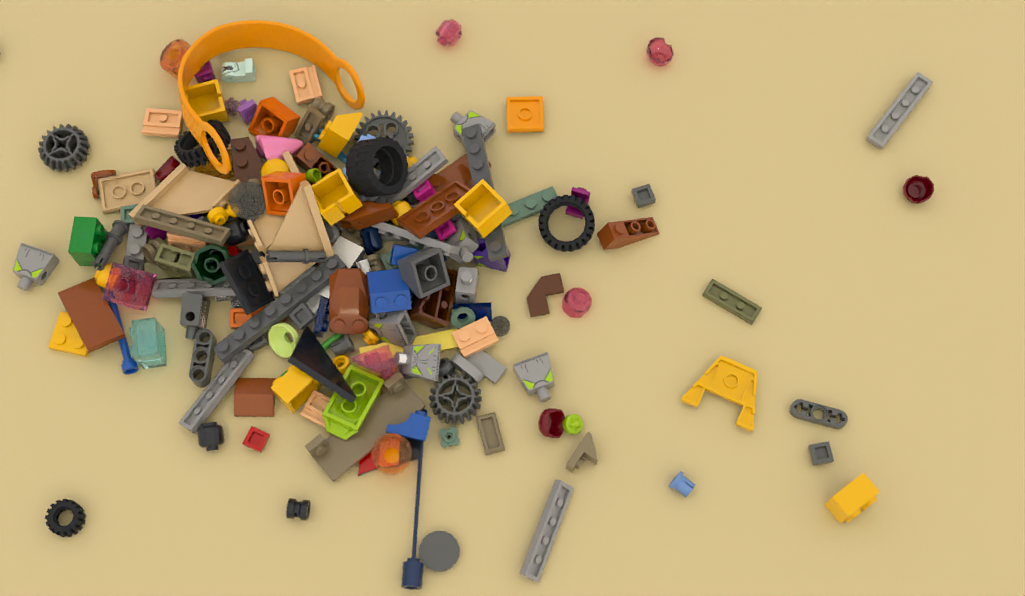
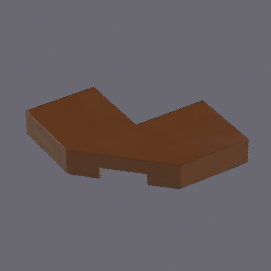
(546, 286)

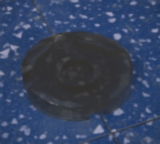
(247, 200)

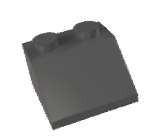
(424, 271)

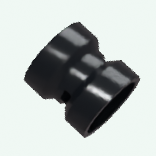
(298, 509)

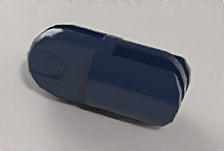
(371, 240)

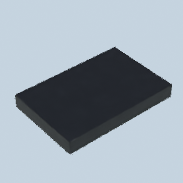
(246, 281)

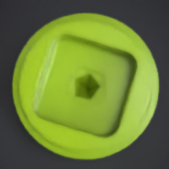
(572, 424)

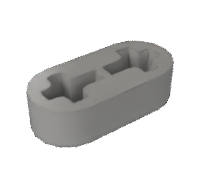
(467, 368)

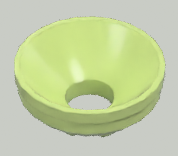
(279, 340)

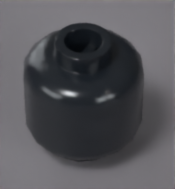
(238, 231)
(210, 436)

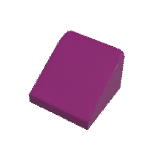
(153, 233)

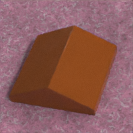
(254, 397)

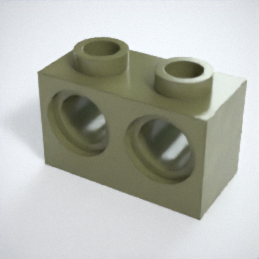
(175, 260)

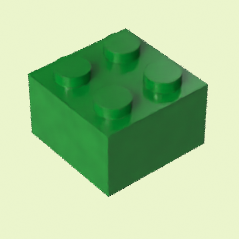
(86, 240)

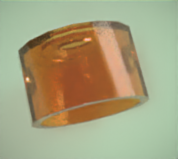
(173, 55)
(391, 441)

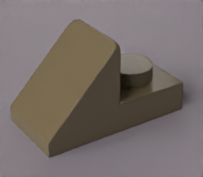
(310, 125)
(585, 449)

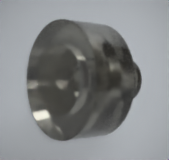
(500, 325)

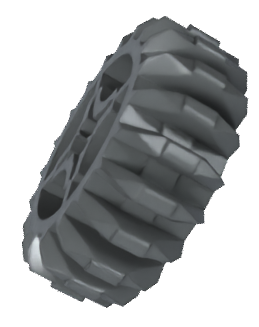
(59, 157)
(448, 398)

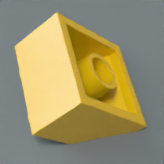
(338, 133)

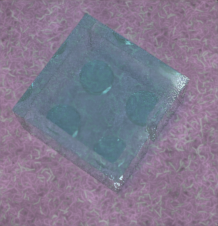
(148, 343)

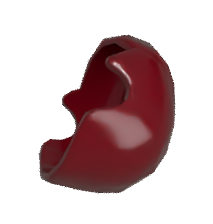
(167, 168)
(918, 189)
(551, 423)

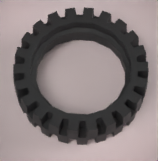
(197, 156)
(564, 201)

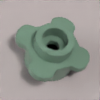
(453, 441)

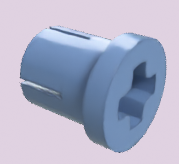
(682, 484)

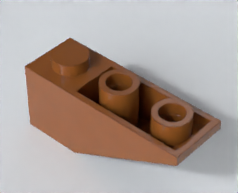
(310, 158)
(368, 215)
(626, 232)

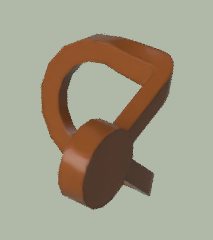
(100, 174)

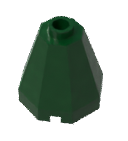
(207, 262)

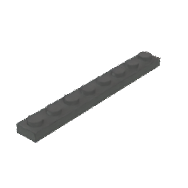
(480, 170)
(277, 310)

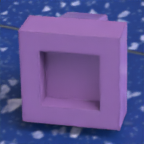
(247, 110)

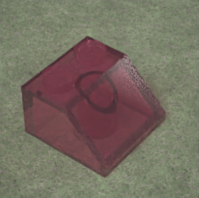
(129, 286)
(376, 362)

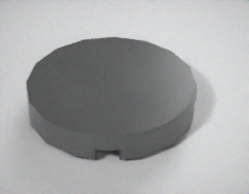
(439, 551)

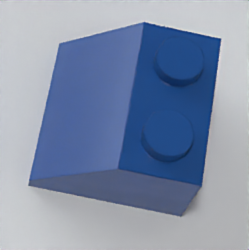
(387, 291)

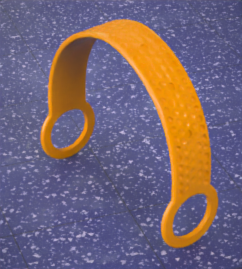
(255, 35)

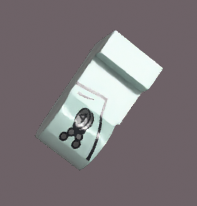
(238, 71)

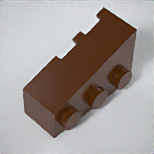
(245, 160)
(435, 308)

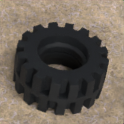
(57, 509)

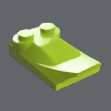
(344, 417)

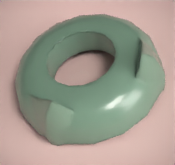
(459, 323)

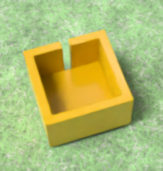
(208, 101)
(335, 196)
(483, 208)
(294, 388)
(849, 500)

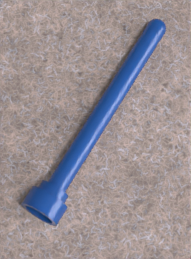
(128, 365)

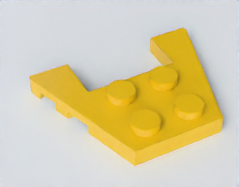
(732, 382)

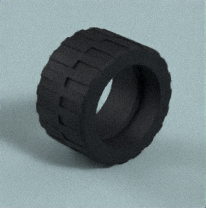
(361, 171)

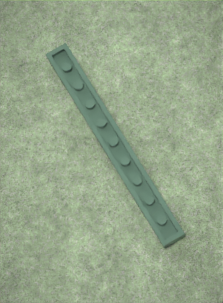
(521, 210)

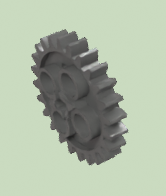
(401, 134)

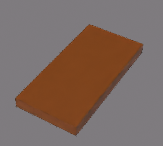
(433, 210)
(91, 315)

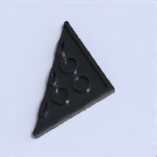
(314, 361)

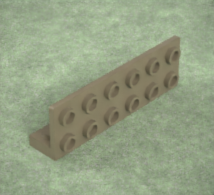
(391, 407)

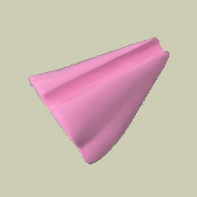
(273, 146)

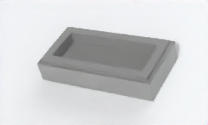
(488, 366)

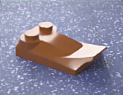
(458, 170)
(348, 301)

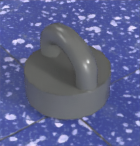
(445, 367)

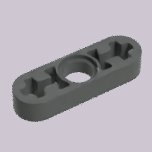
(831, 423)

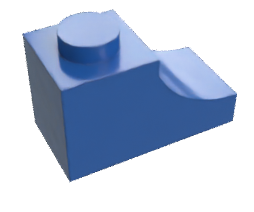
(414, 428)

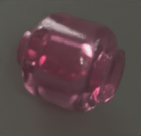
(448, 32)

